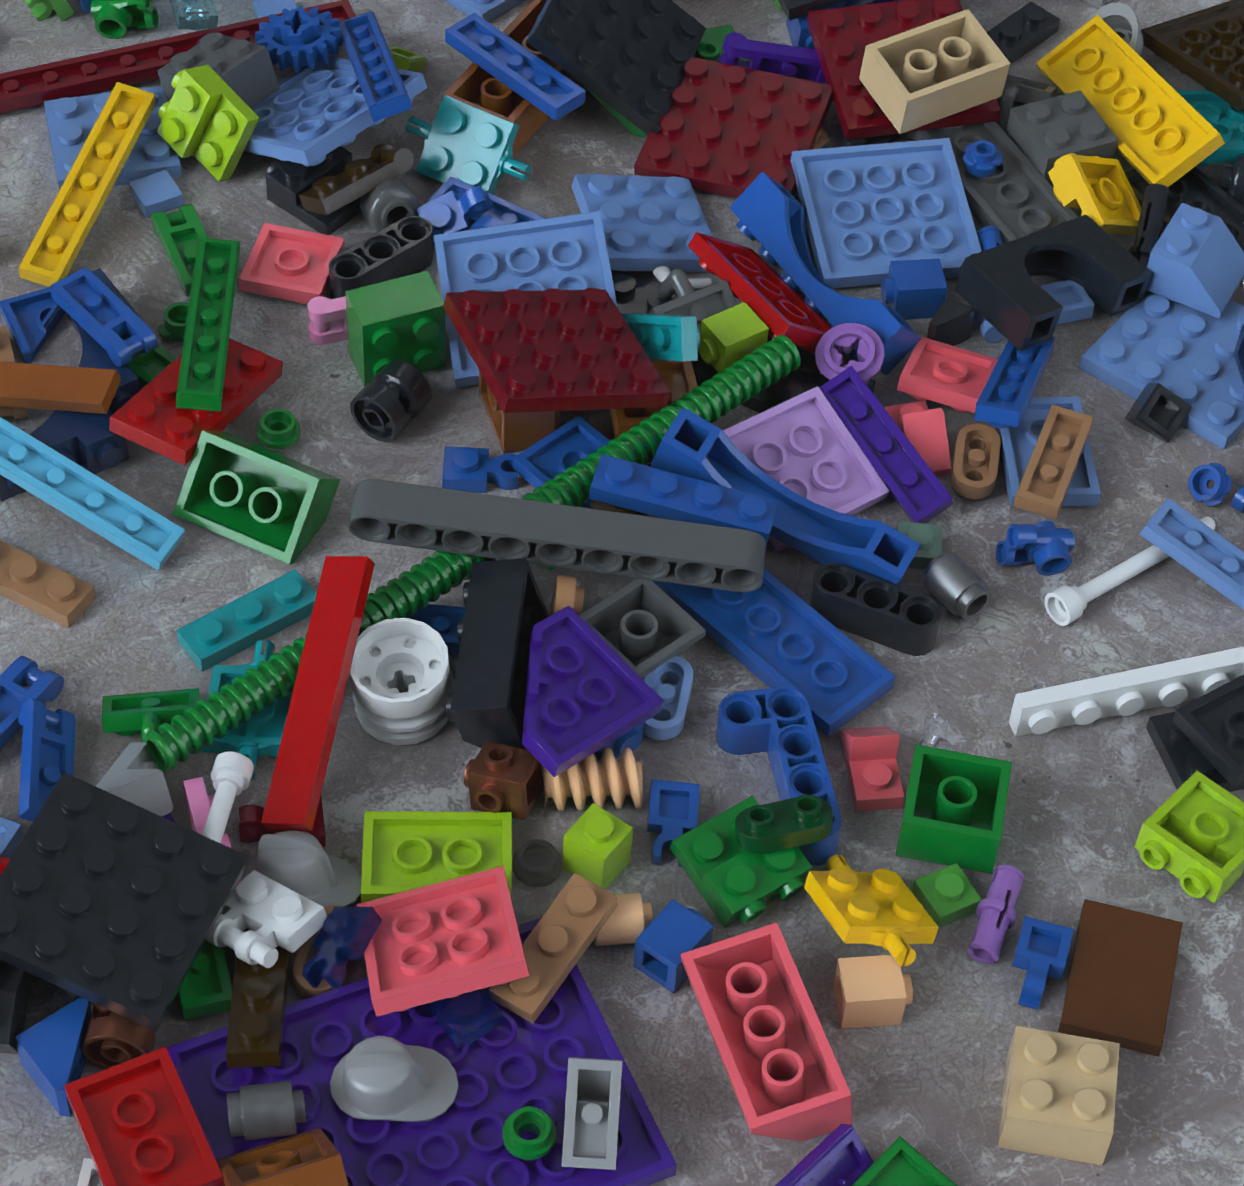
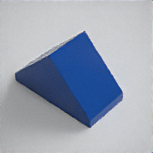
(54, 1051)

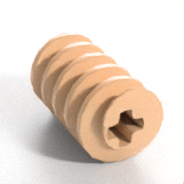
(597, 780)

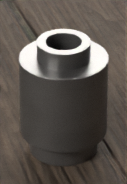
(956, 585)
(265, 1110)

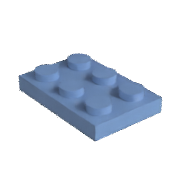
(1019, 442)

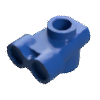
(1037, 543)

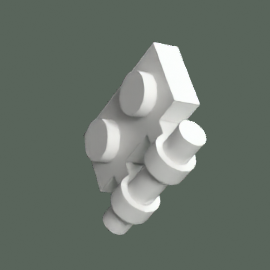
(273, 917)

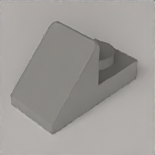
(138, 780)
(592, 1113)

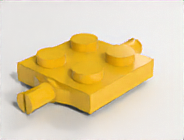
(871, 908)

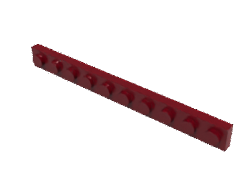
(125, 65)

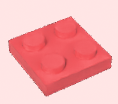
(290, 263)
(946, 375)

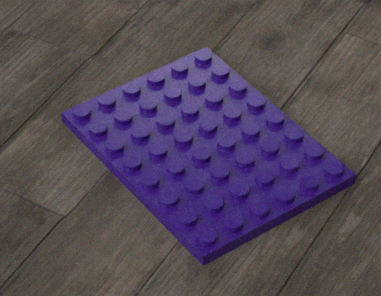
(496, 1076)

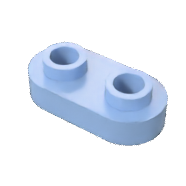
(675, 698)

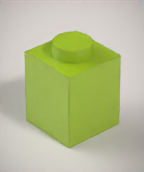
(731, 336)
(597, 846)

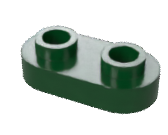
(784, 824)

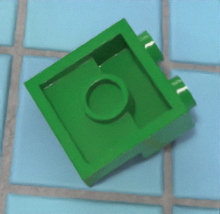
(735, 880)

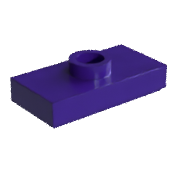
(834, 1162)

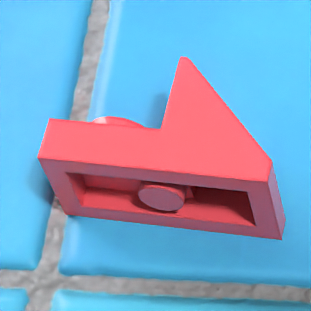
(926, 432)
(872, 767)

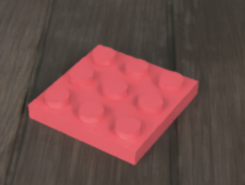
(443, 942)

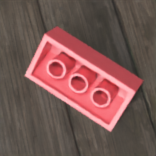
(769, 1036)

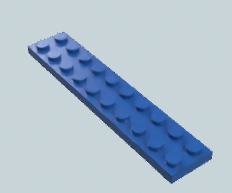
(763, 629)

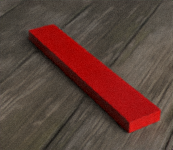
(318, 694)

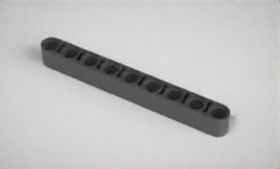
(557, 535)

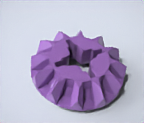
(845, 339)

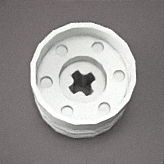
(400, 681)

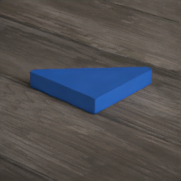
(31, 320)

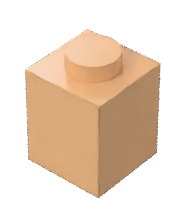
(871, 991)

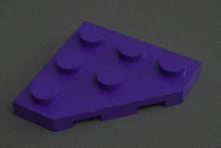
(578, 693)

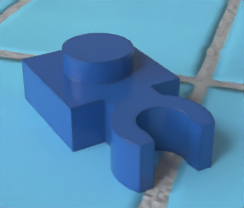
(472, 470)
(671, 813)

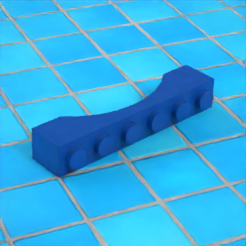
(778, 223)
(707, 454)

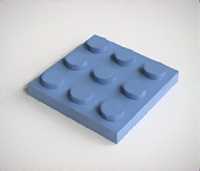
(72, 121)
(644, 219)

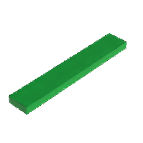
(208, 325)

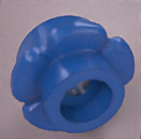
(982, 158)
(1200, 480)

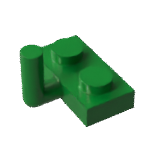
(145, 711)

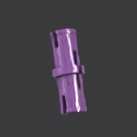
(996, 914)

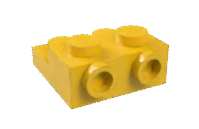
(1099, 190)

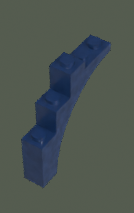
(83, 435)

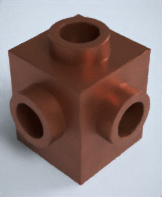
(504, 780)

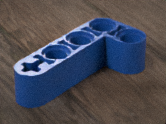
(783, 726)

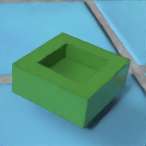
(946, 895)

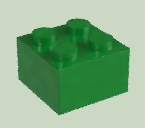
(396, 322)
(954, 809)

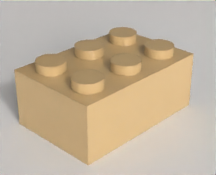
(934, 71)

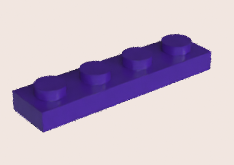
(887, 448)

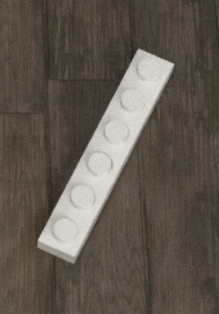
(1123, 692)

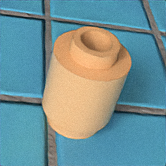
(626, 921)

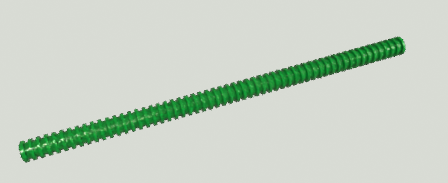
(446, 570)

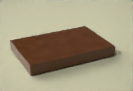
(1121, 977)

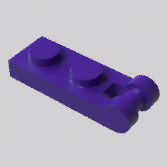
(772, 58)

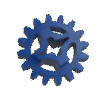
(300, 38)

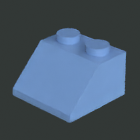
(1196, 261)

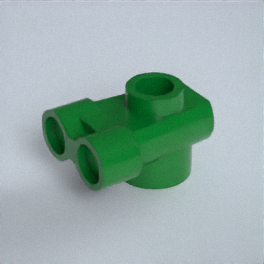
(115, 16)

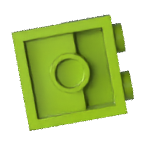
(207, 121)
(1197, 838)

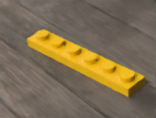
(87, 185)

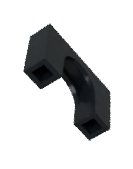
(1075, 250)

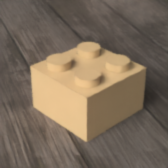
(1059, 1095)

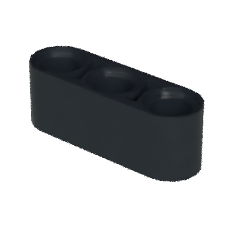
(387, 255)
(876, 609)

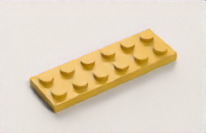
(1150, 119)

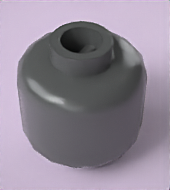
(388, 204)

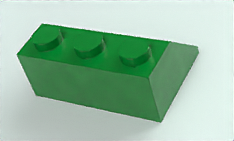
(254, 495)

